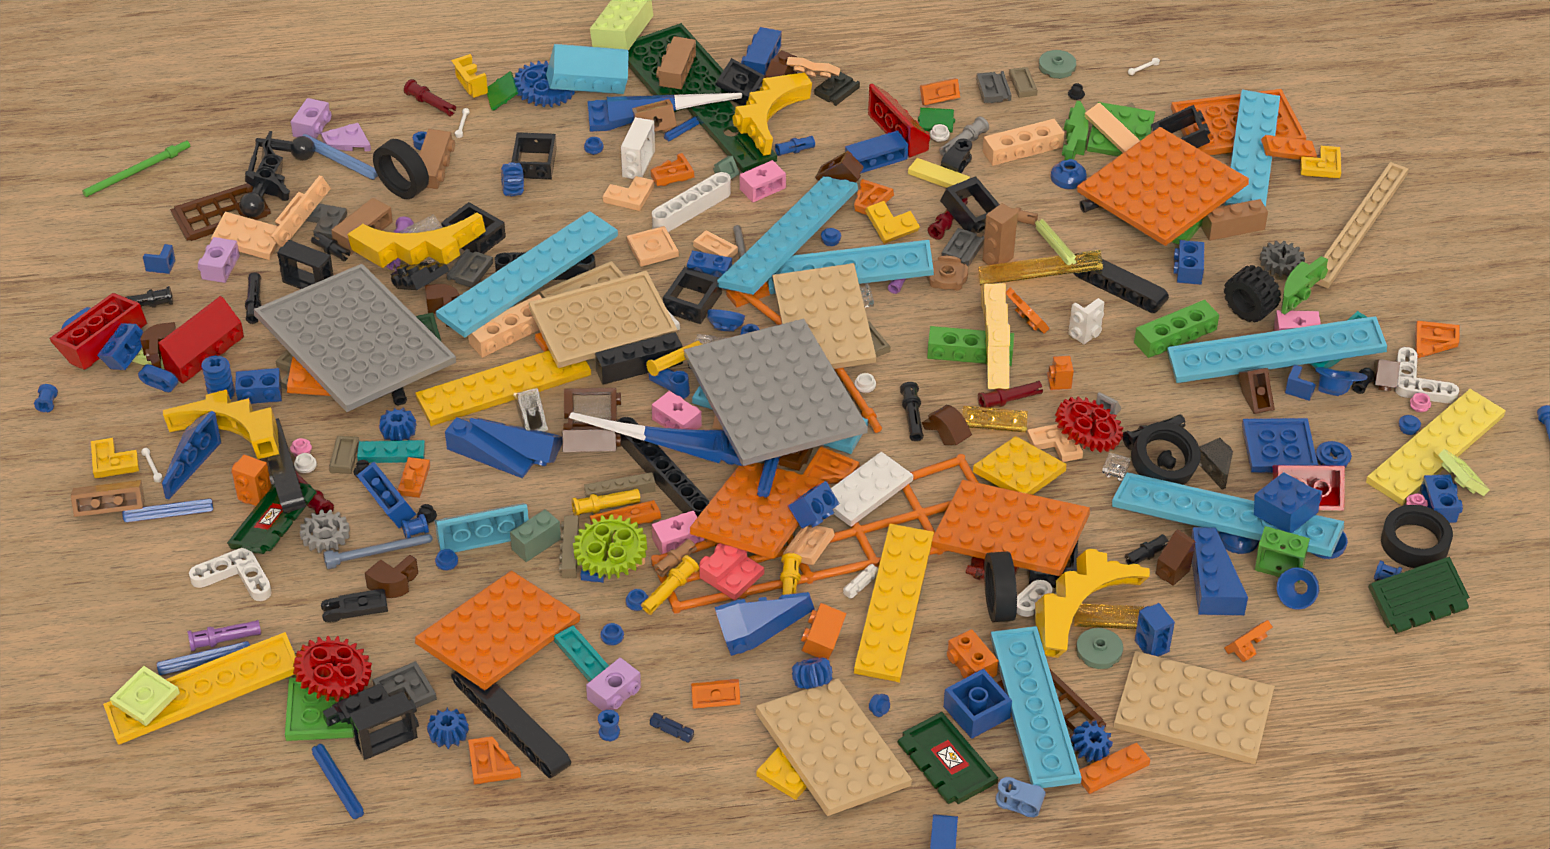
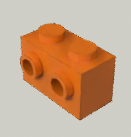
(251, 479)
(823, 632)
(971, 655)

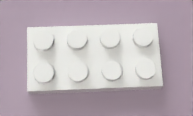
(869, 488)

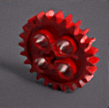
(1089, 424)
(332, 668)

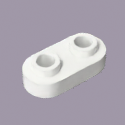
(1028, 597)

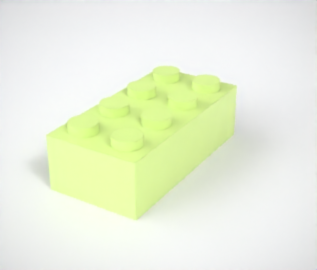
(621, 23)

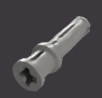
(969, 132)

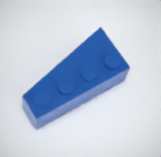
(1215, 577)

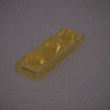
(995, 419)
(1107, 616)

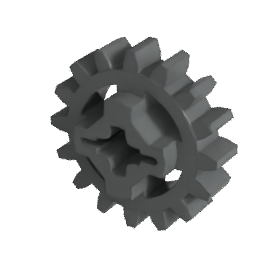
(1281, 258)

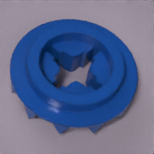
(1337, 449)

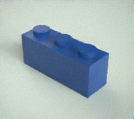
(763, 49)
(879, 151)
(386, 494)

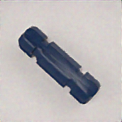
(671, 727)

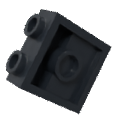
(740, 79)
(417, 275)

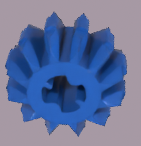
(512, 179)
(397, 425)
(812, 673)
(447, 728)
(1100, 739)

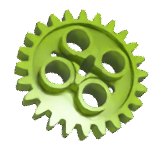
(596, 539)

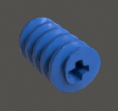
(218, 375)

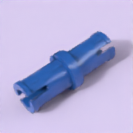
(794, 145)

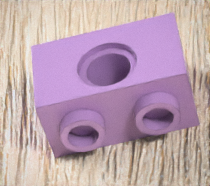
(311, 118)
(218, 259)
(613, 685)

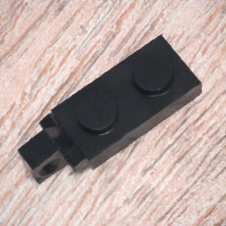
(340, 711)

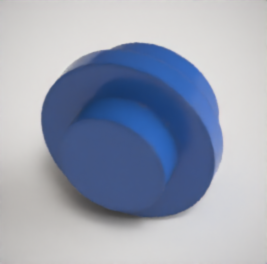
(593, 145)
(831, 236)
(1409, 424)
(446, 559)
(635, 598)
(612, 634)
(879, 704)

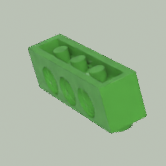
(1176, 328)
(960, 345)

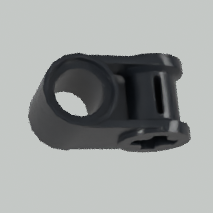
(958, 156)

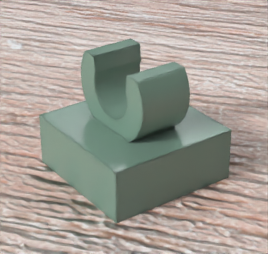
(728, 166)

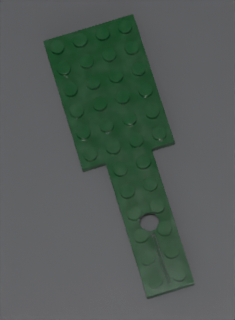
(715, 117)

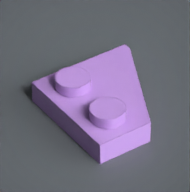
(346, 138)

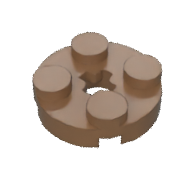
(954, 280)

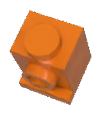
(1060, 373)

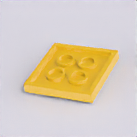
(1019, 467)

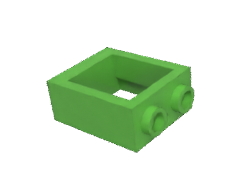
(1272, 556)

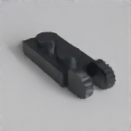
(354, 605)

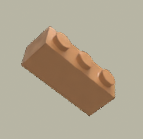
(676, 62)
(436, 155)
(373, 214)
(1235, 220)
(1000, 235)
(107, 498)

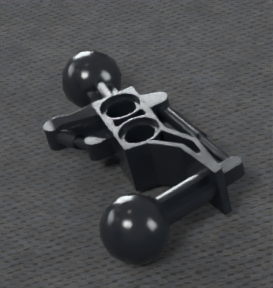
(268, 175)

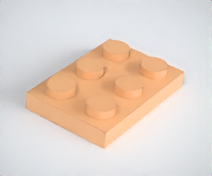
(251, 235)

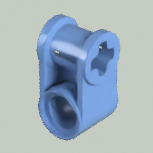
(1022, 797)

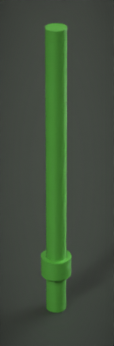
(170, 152)

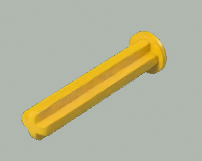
(669, 360)

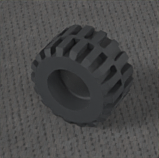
(1252, 293)

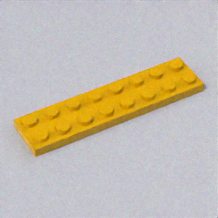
(495, 386)
(894, 603)
(213, 685)

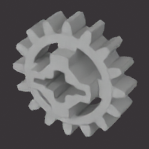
(324, 531)

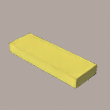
(935, 173)

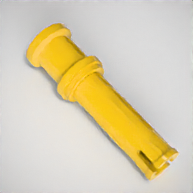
(596, 503)
(790, 574)
(676, 578)

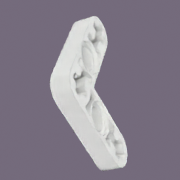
(1411, 381)
(240, 567)

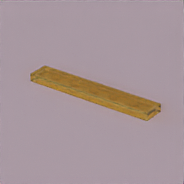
(1039, 268)

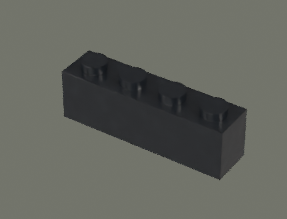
(632, 359)

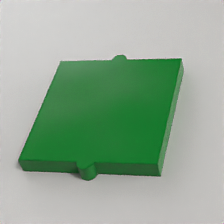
(502, 91)
(933, 116)

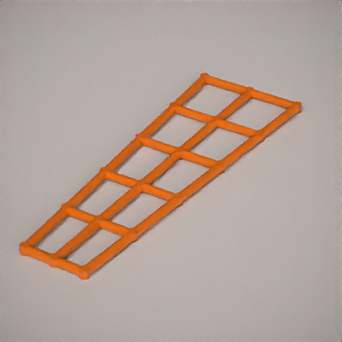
(856, 530)

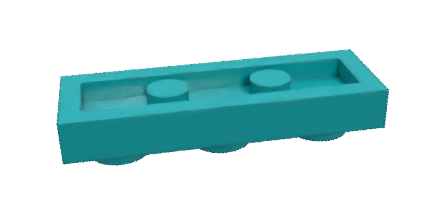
(390, 451)
(580, 652)

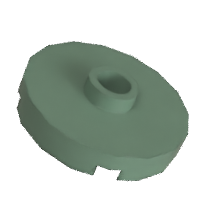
(1057, 64)
(1099, 648)

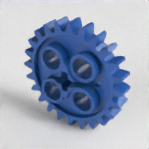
(534, 86)

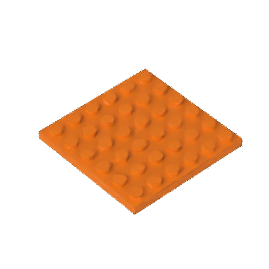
(1162, 185)

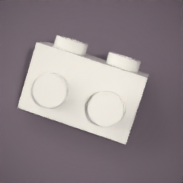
(1087, 321)

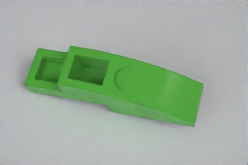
(1076, 133)
(1300, 281)

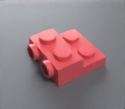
(730, 570)

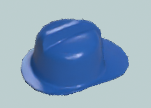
(1337, 382)

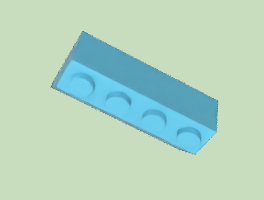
(588, 69)
(480, 528)

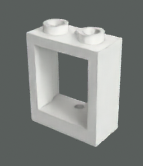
(636, 149)

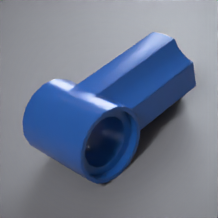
(675, 381)

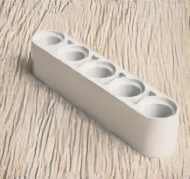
(692, 202)

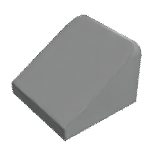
(1109, 403)

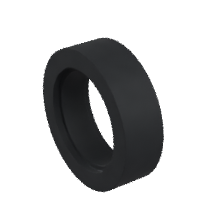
(409, 160)
(1171, 433)
(1419, 516)
(1000, 586)

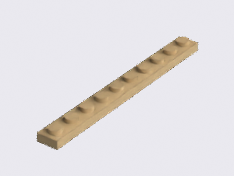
(1362, 221)

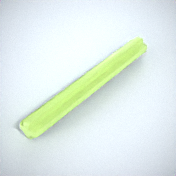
(1055, 242)

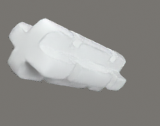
(860, 581)

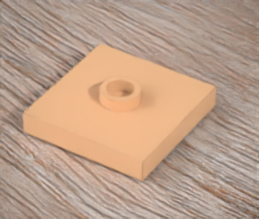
(652, 246)

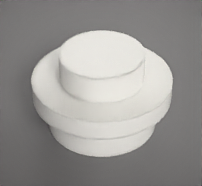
(940, 133)
(865, 383)
(305, 463)

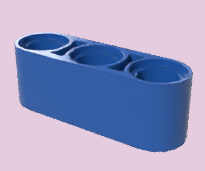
(944, 832)

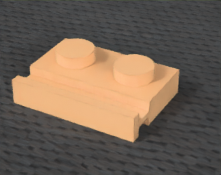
(810, 543)

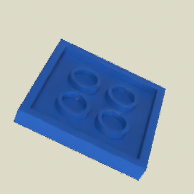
(1278, 443)

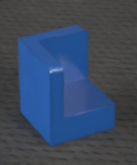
(160, 263)
(1297, 386)

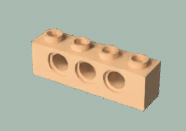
(1023, 142)
(504, 329)

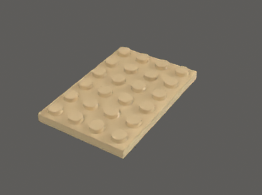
(832, 309)
(601, 318)
(1194, 707)
(833, 747)

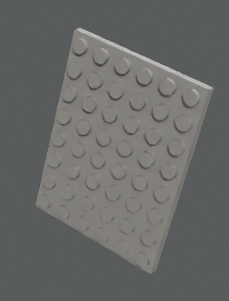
(354, 337)
(774, 392)

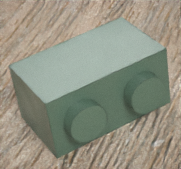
(535, 535)

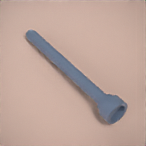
(334, 558)

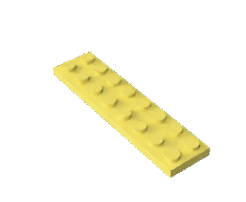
(1451, 430)

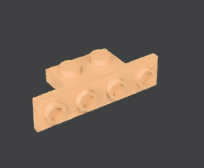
(298, 211)

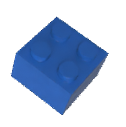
(1286, 503)
(977, 703)

